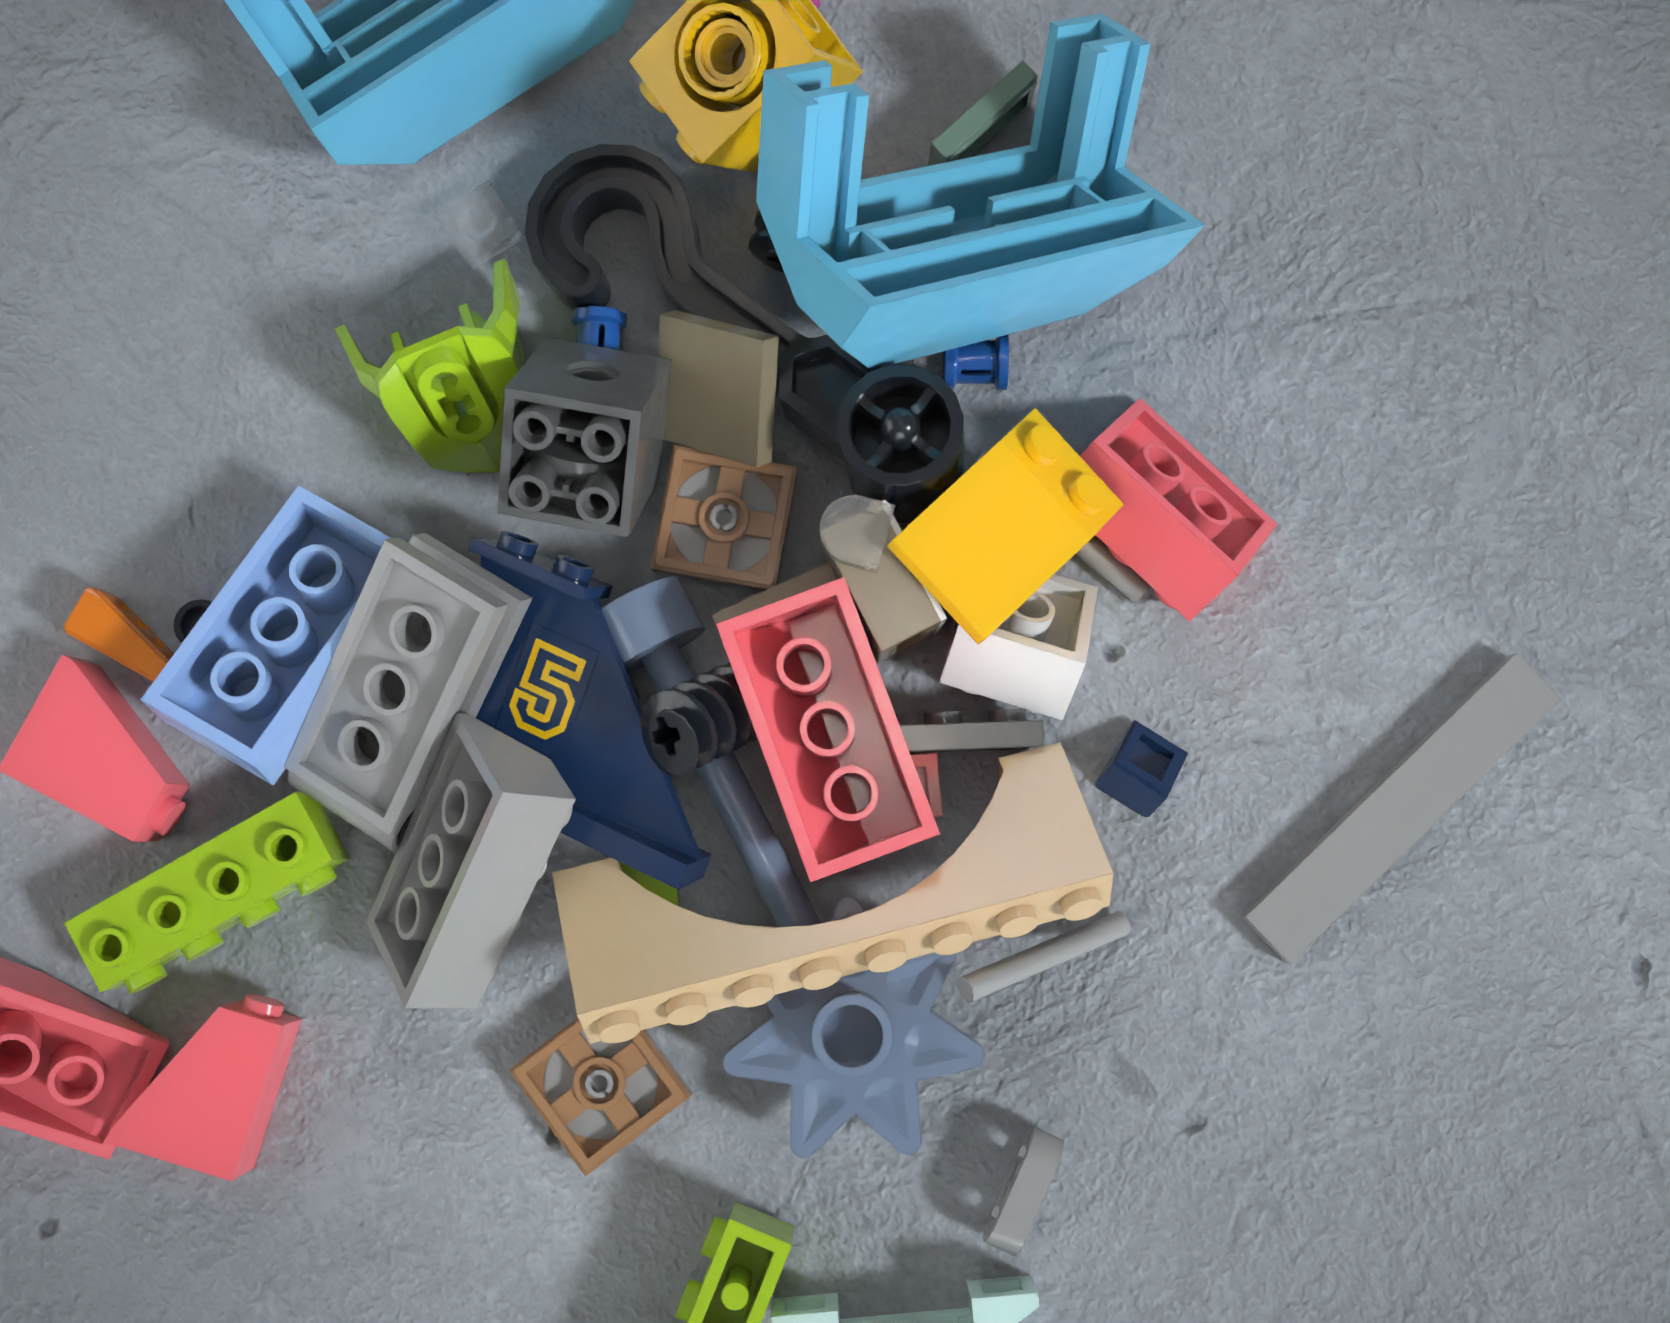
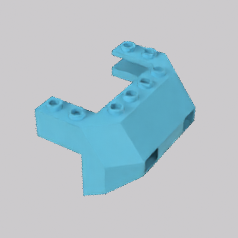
(416, 73)
(974, 241)

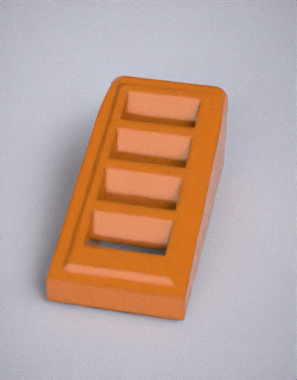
(117, 632)

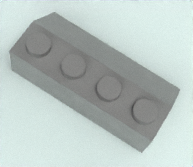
(467, 865)

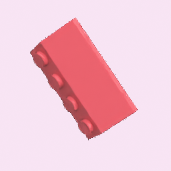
(827, 729)

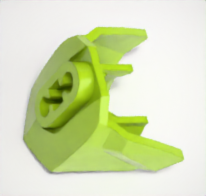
(451, 385)

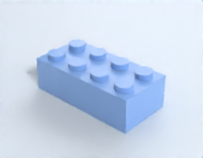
(269, 636)

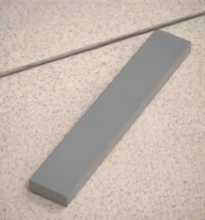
(1400, 808)

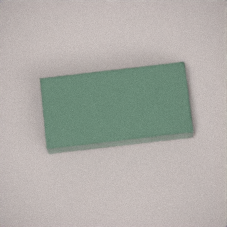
(986, 117)

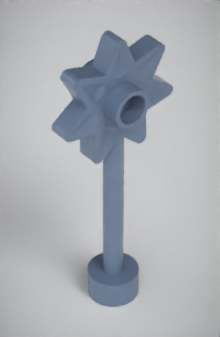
(840, 1045)

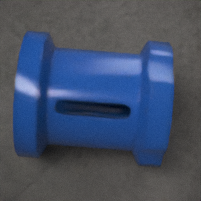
(599, 326)
(978, 364)

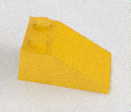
(1006, 526)

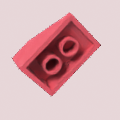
(68, 1061)

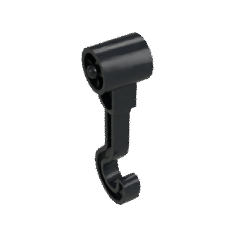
(888, 425)

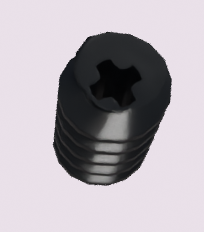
(696, 722)

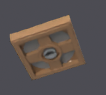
(723, 520)
(600, 1091)

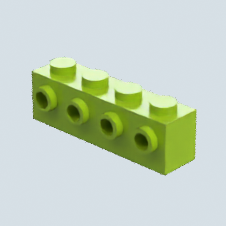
(207, 892)
(743, 1268)

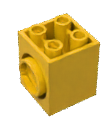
(711, 65)

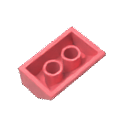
(1180, 515)

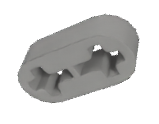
(1023, 1191)

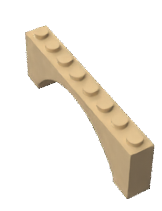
(656, 963)

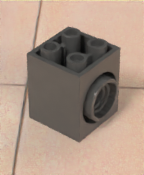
(583, 436)

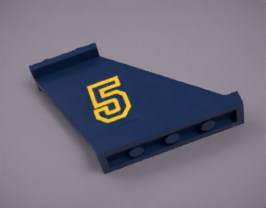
(576, 705)

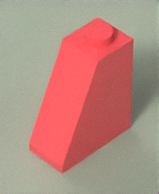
(97, 755)
(216, 1093)

